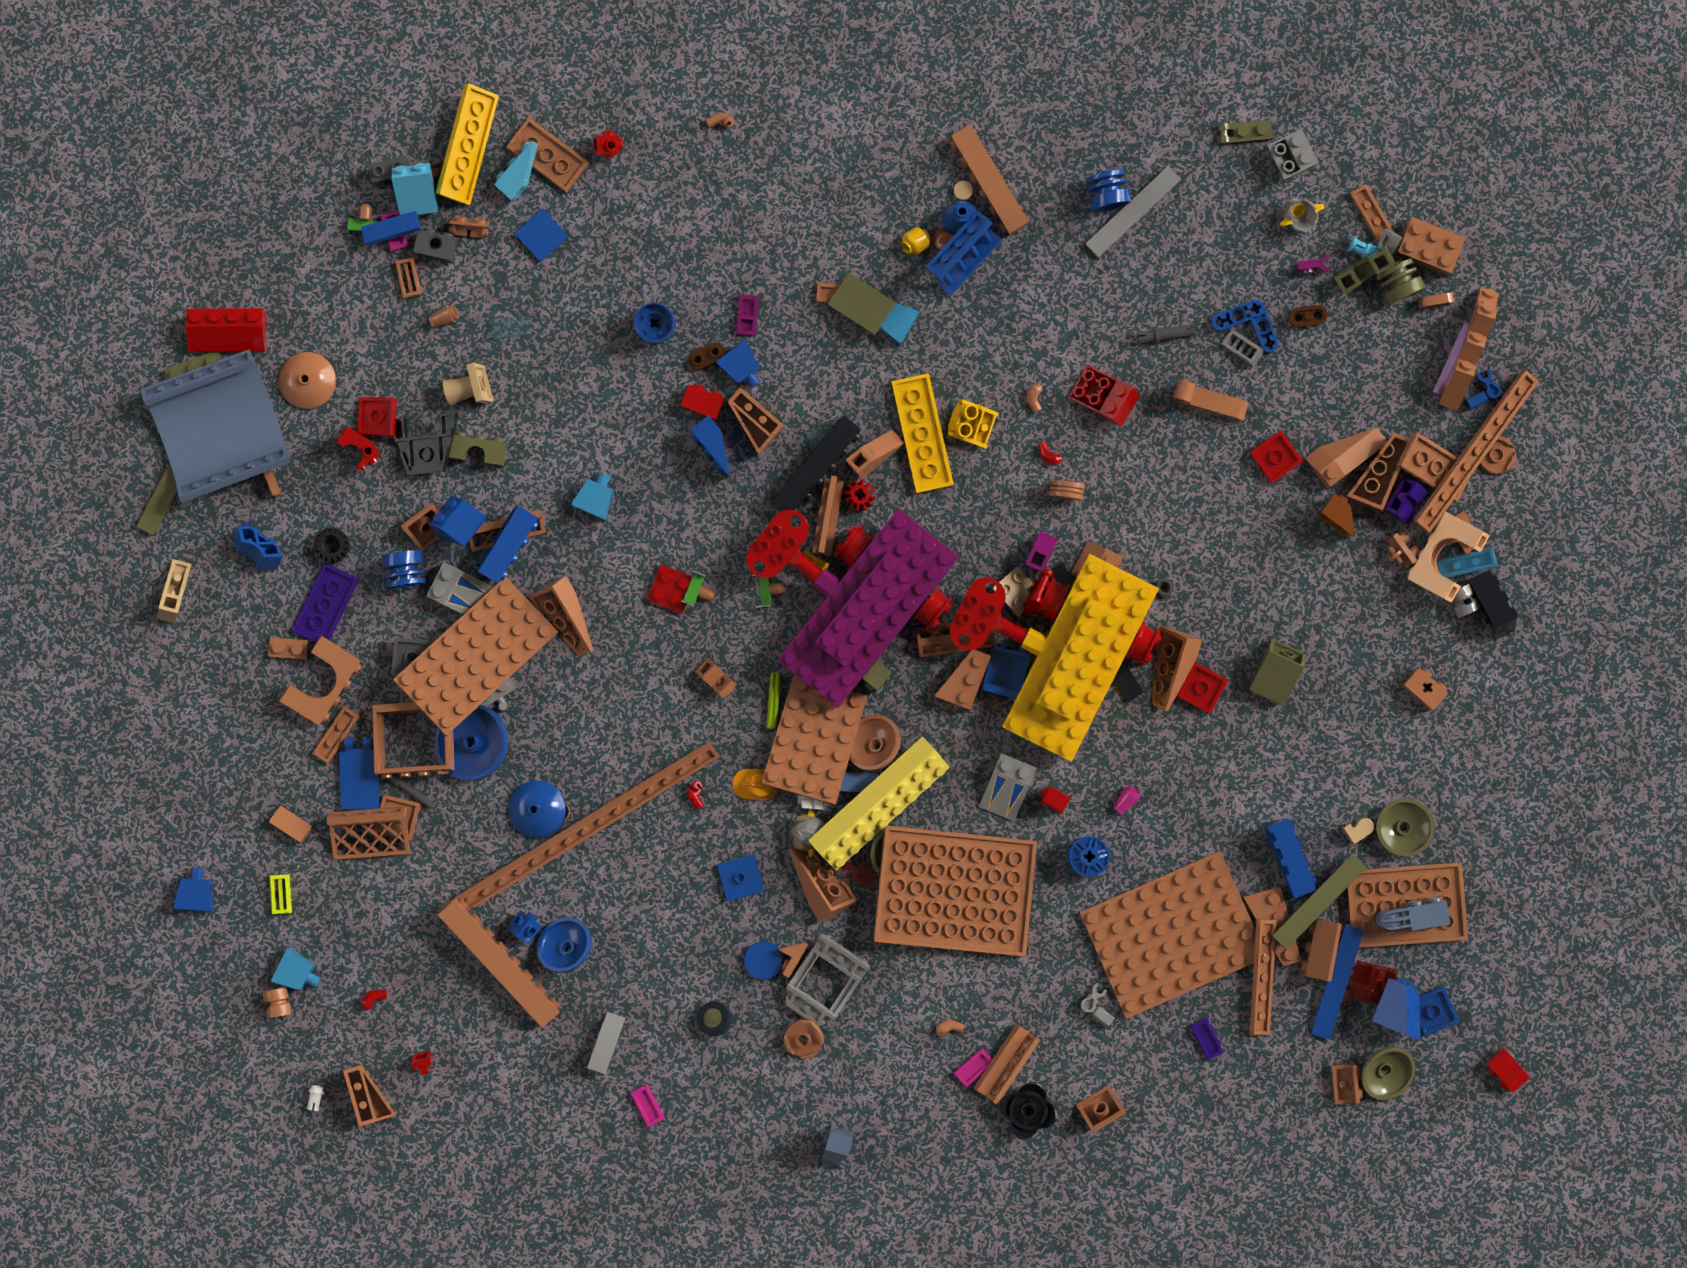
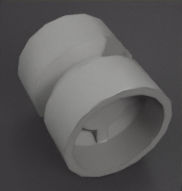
(1472, 604)

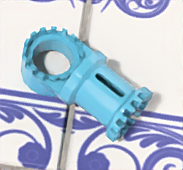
(1361, 248)

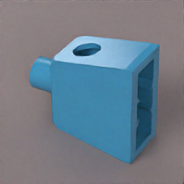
(899, 323)
(595, 497)
(295, 971)

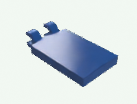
(357, 778)

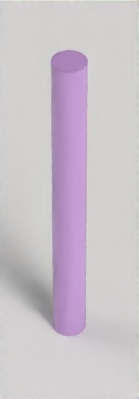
(1450, 361)

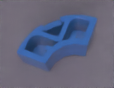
(257, 547)

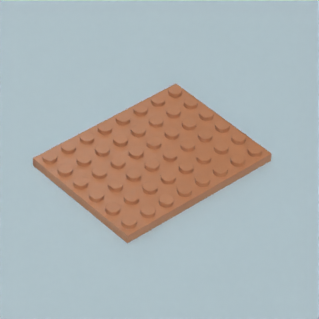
(955, 891)
(1172, 934)

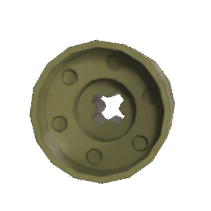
(1400, 282)

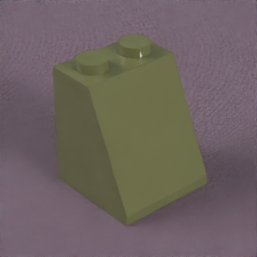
(1278, 672)

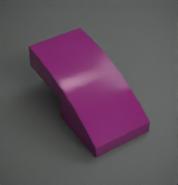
(747, 314)

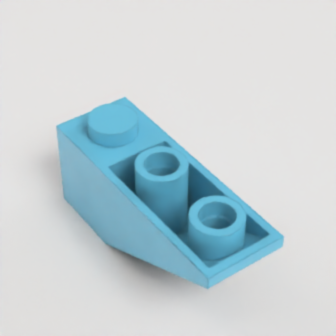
(516, 177)

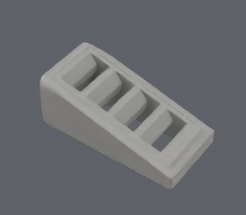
(1259, 351)

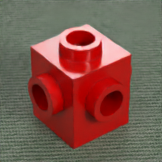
(601, 141)

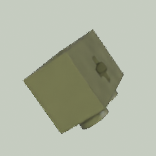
(876, 676)

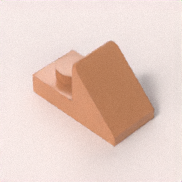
(794, 951)

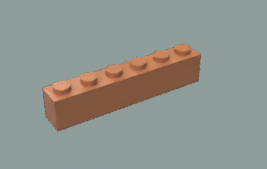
(989, 180)

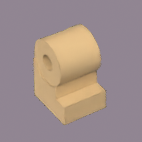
(1361, 829)

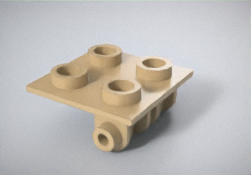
(1016, 589)

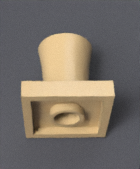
(474, 385)

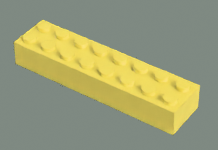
(879, 803)

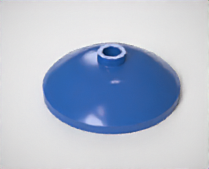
(549, 804)
(556, 941)

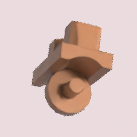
(1400, 551)

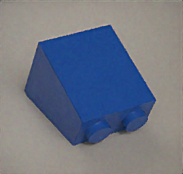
(1399, 1008)

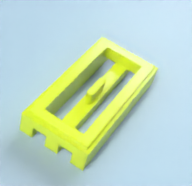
(281, 900)

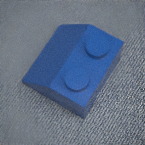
(457, 521)

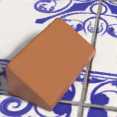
(290, 824)

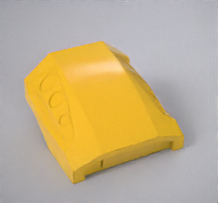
(971, 423)

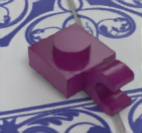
(1307, 267)

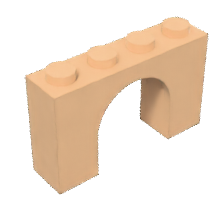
(1449, 530)

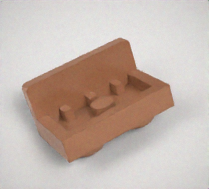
(1345, 1084)

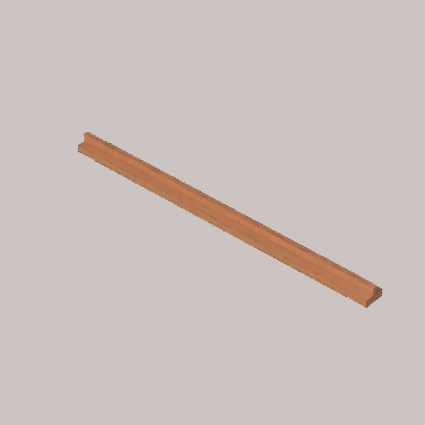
(588, 826)

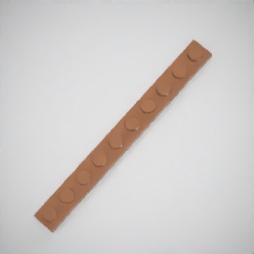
(1475, 451)

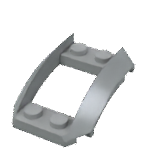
(841, 959)

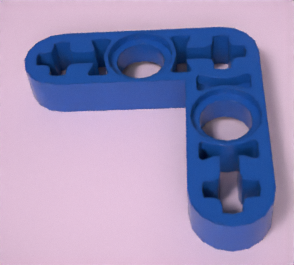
(1254, 319)

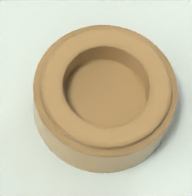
(963, 190)

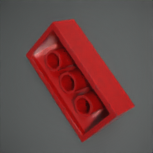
(226, 330)

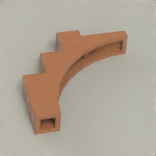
(1471, 349)

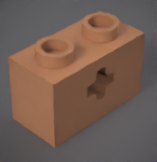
(1431, 698)

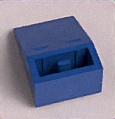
(711, 438)

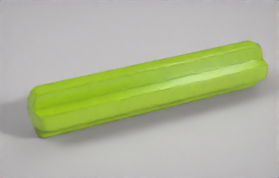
(773, 700)

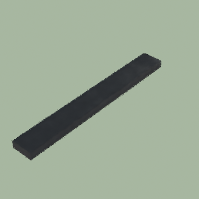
(1124, 678)

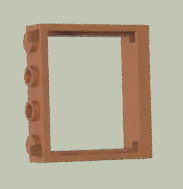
(379, 747)

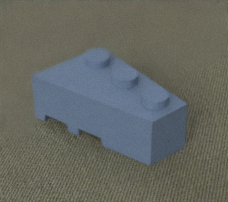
(837, 1146)

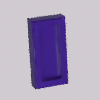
(1207, 1038)

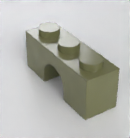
(1363, 269)
(494, 449)

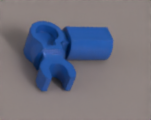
(1492, 392)

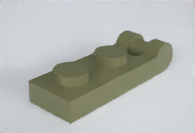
(1245, 132)

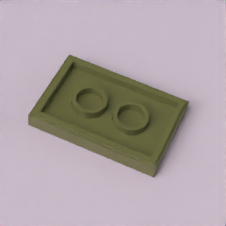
(861, 304)

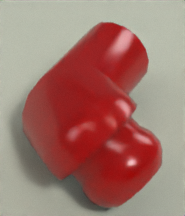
(1047, 456)
(693, 794)
(371, 997)

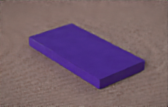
(325, 603)

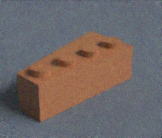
(1378, 480)

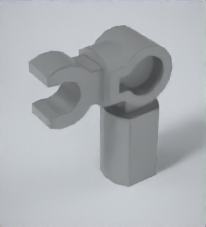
(1089, 1005)

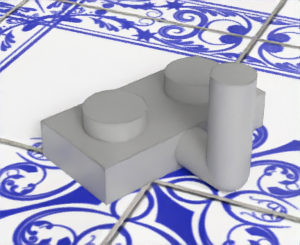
(506, 688)

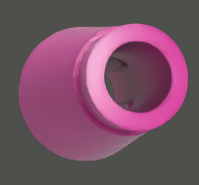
(1127, 798)

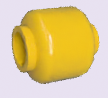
(915, 241)

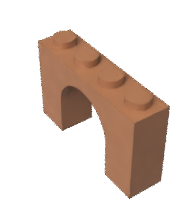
(314, 707)

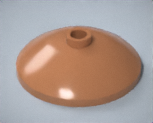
(320, 381)
(872, 732)

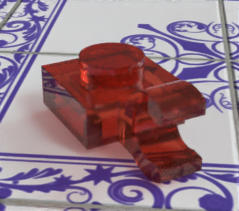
(861, 875)

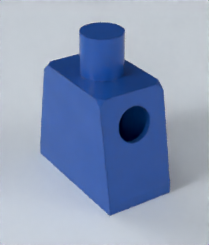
(740, 365)
(195, 892)

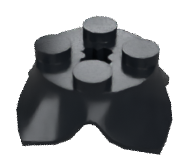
(1043, 1114)

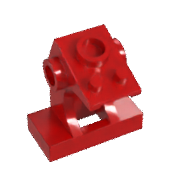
(349, 437)

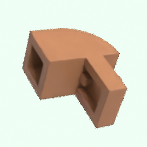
(716, 678)

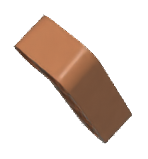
(1209, 401)

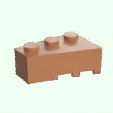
(965, 681)
(365, 1096)

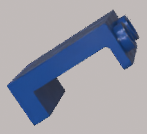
(1006, 671)

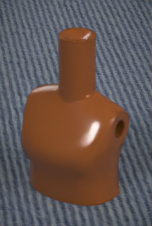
(941, 238)

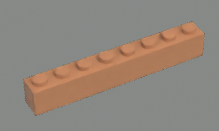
(499, 962)

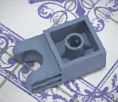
(1415, 915)

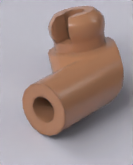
(1032, 396)

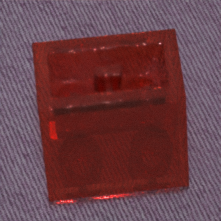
(1370, 981)

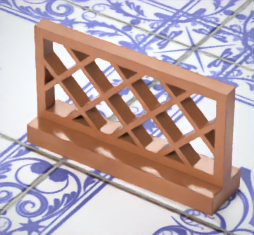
(828, 516)
(364, 817)

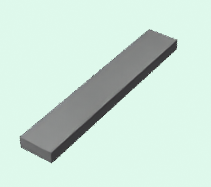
(1133, 212)

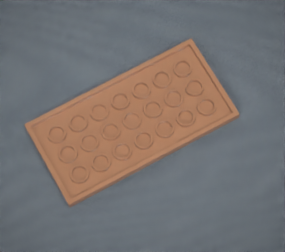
(475, 656)

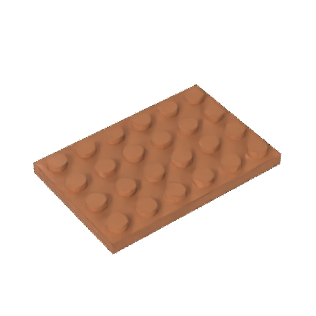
(813, 743)
(1393, 887)

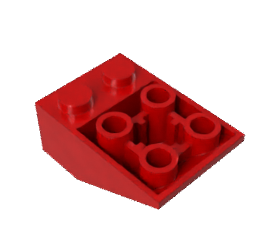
(1104, 395)

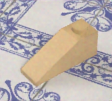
(173, 591)

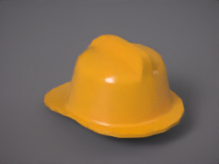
(748, 785)

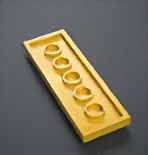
(467, 144)
(922, 433)

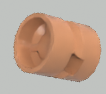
(276, 1002)

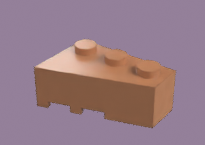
(755, 420)

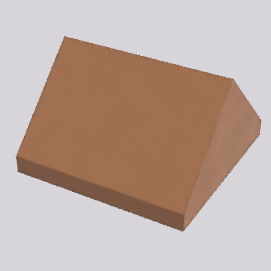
(419, 529)
(1101, 1109)

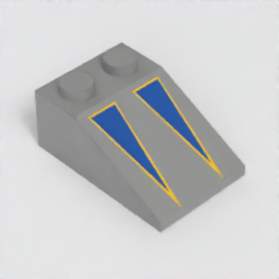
(457, 589)
(1007, 787)

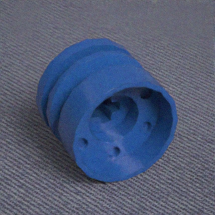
(1107, 186)
(643, 323)
(403, 569)
(1080, 848)

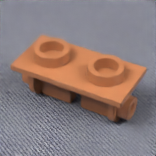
(476, 225)

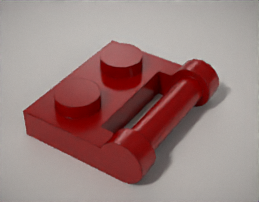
(1038, 586)

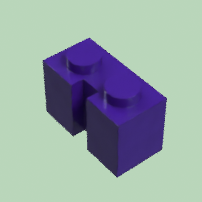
(1404, 500)

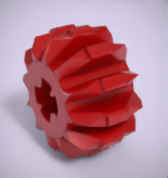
(854, 499)

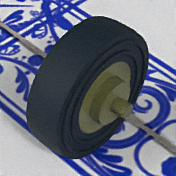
(714, 1018)

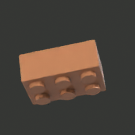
(1430, 246)

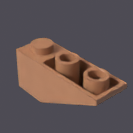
(874, 453)

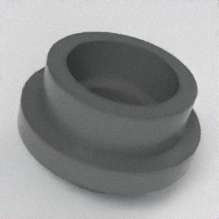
(1168, 583)

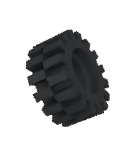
(323, 537)

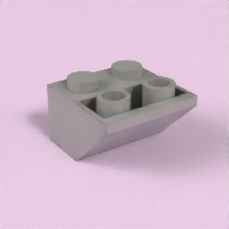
(1293, 155)

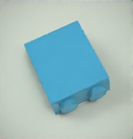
(415, 189)

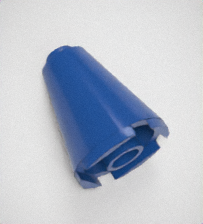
(951, 217)

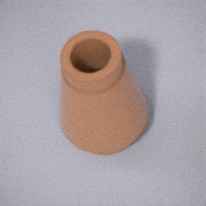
(444, 316)

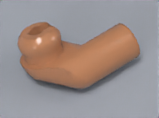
(721, 119)
(948, 1025)

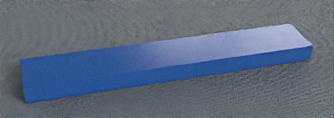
(1335, 989)

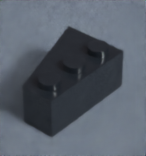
(1494, 604)

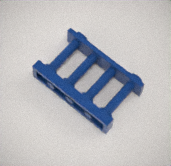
(963, 253)

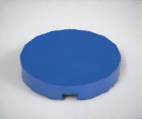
(763, 960)

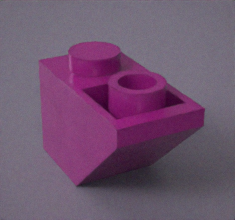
(1040, 552)

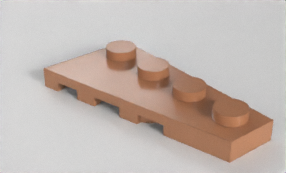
(1271, 905)

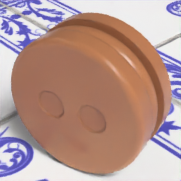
(1066, 490)

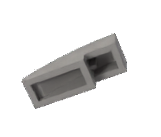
(606, 1043)

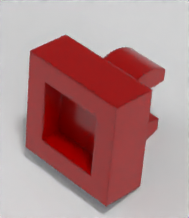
(422, 1061)

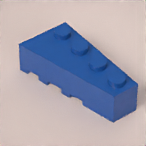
(507, 544)
(1290, 857)

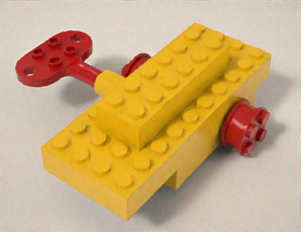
(1077, 658)

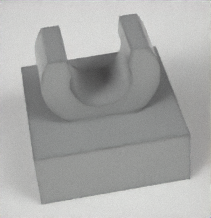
(1391, 241)

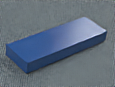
(391, 228)

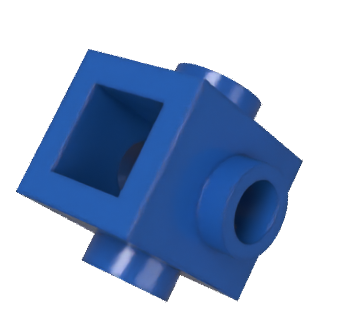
(524, 926)

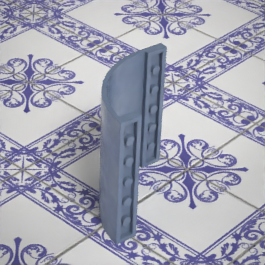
(217, 425)

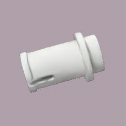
(315, 1097)

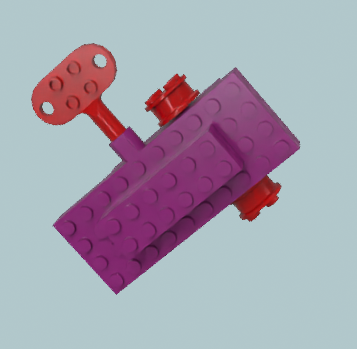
(867, 607)

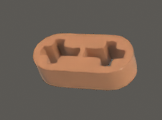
(1435, 300)

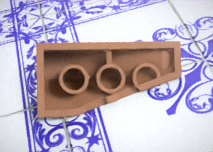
(1340, 457)
(562, 608)
(1175, 659)
(823, 891)

